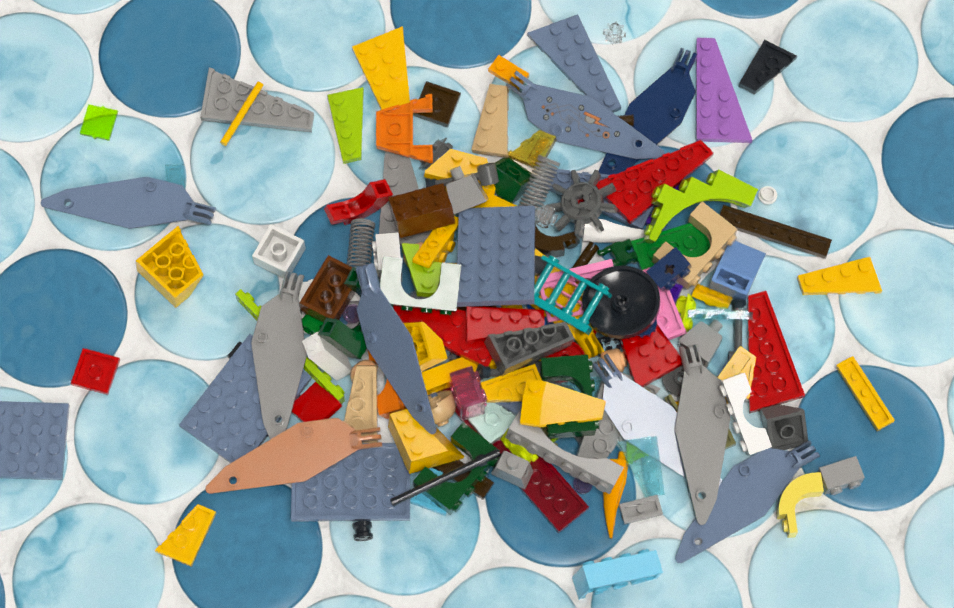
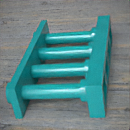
(566, 313)

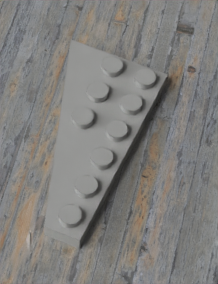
(226, 96)
(401, 179)
(607, 435)

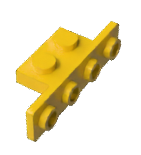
(437, 245)

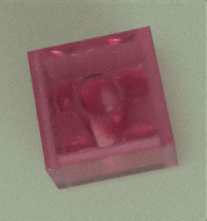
(468, 393)

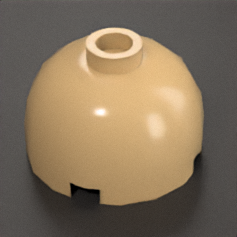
(442, 407)

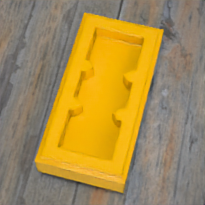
(711, 297)

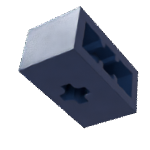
(659, 273)

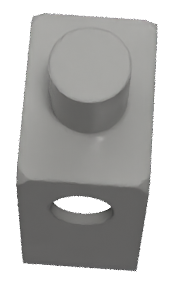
(464, 191)
(706, 338)
(512, 469)

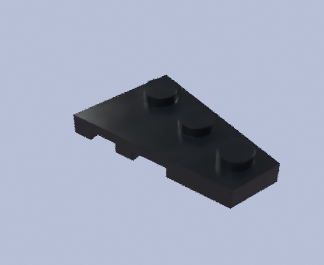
(765, 66)

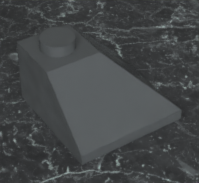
(784, 426)

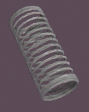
(546, 161)
(364, 242)

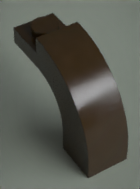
(555, 245)

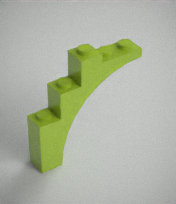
(670, 201)

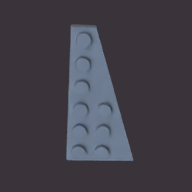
(576, 58)

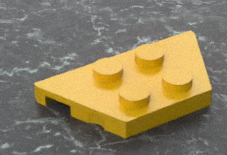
(455, 158)

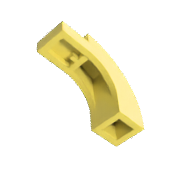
(802, 487)

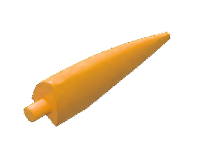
(612, 500)

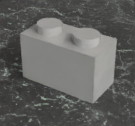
(841, 476)

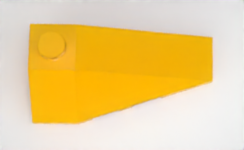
(551, 404)

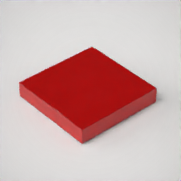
(95, 371)
(315, 404)

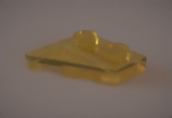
(538, 144)

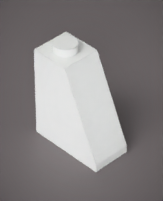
(327, 356)

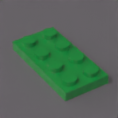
(686, 238)

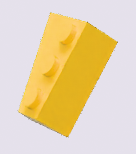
(171, 268)
(427, 344)
(417, 445)

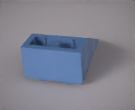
(737, 270)

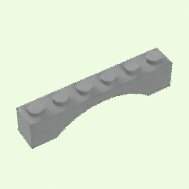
(598, 472)

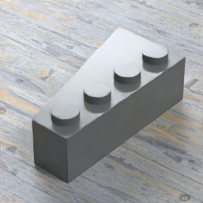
(526, 346)

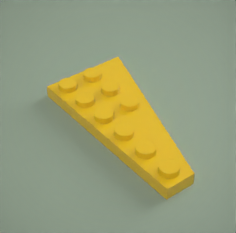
(385, 67)

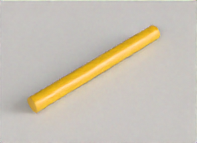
(242, 112)

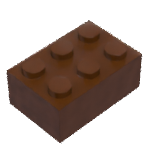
(421, 210)
(327, 292)

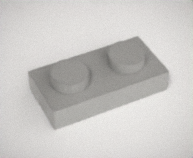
(640, 509)

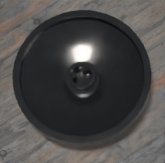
(631, 306)

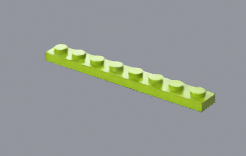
(310, 367)

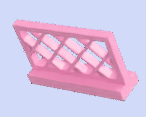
(586, 271)

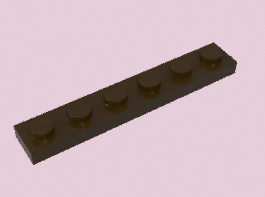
(777, 232)

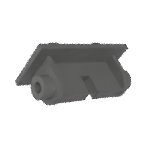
(439, 150)

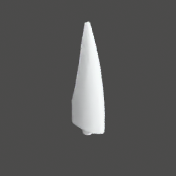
(611, 233)

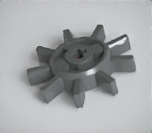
(583, 203)

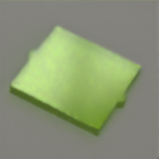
(99, 122)

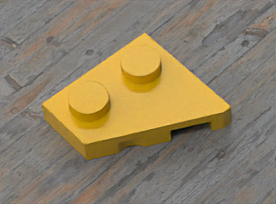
(740, 362)

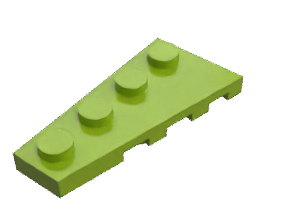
(348, 122)

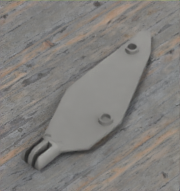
(279, 354)
(701, 431)

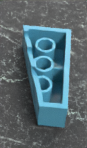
(616, 572)

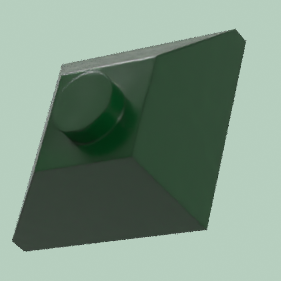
(512, 179)

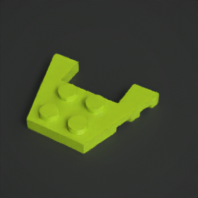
(424, 279)

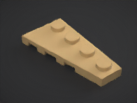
(493, 125)
(362, 404)

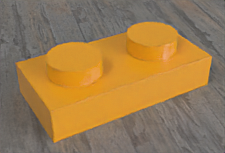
(505, 70)

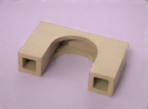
(719, 233)

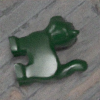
(619, 253)

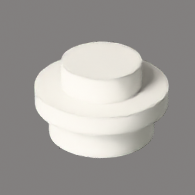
(767, 195)

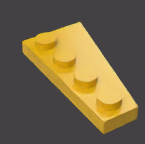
(844, 278)

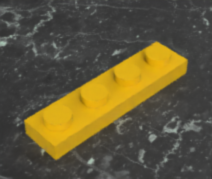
(865, 393)

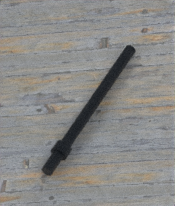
(481, 460)

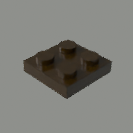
(444, 104)

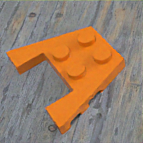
(395, 129)

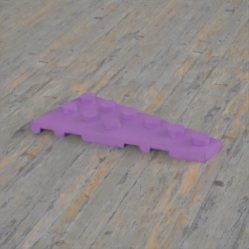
(717, 106)

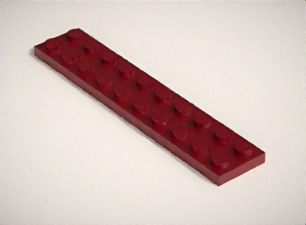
(547, 489)

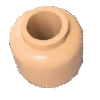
(617, 357)

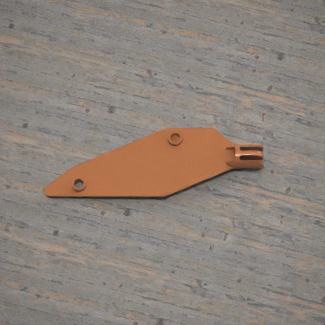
(294, 455)

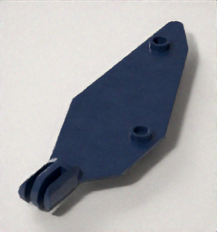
(658, 109)

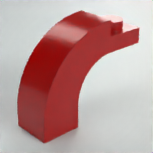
(362, 205)

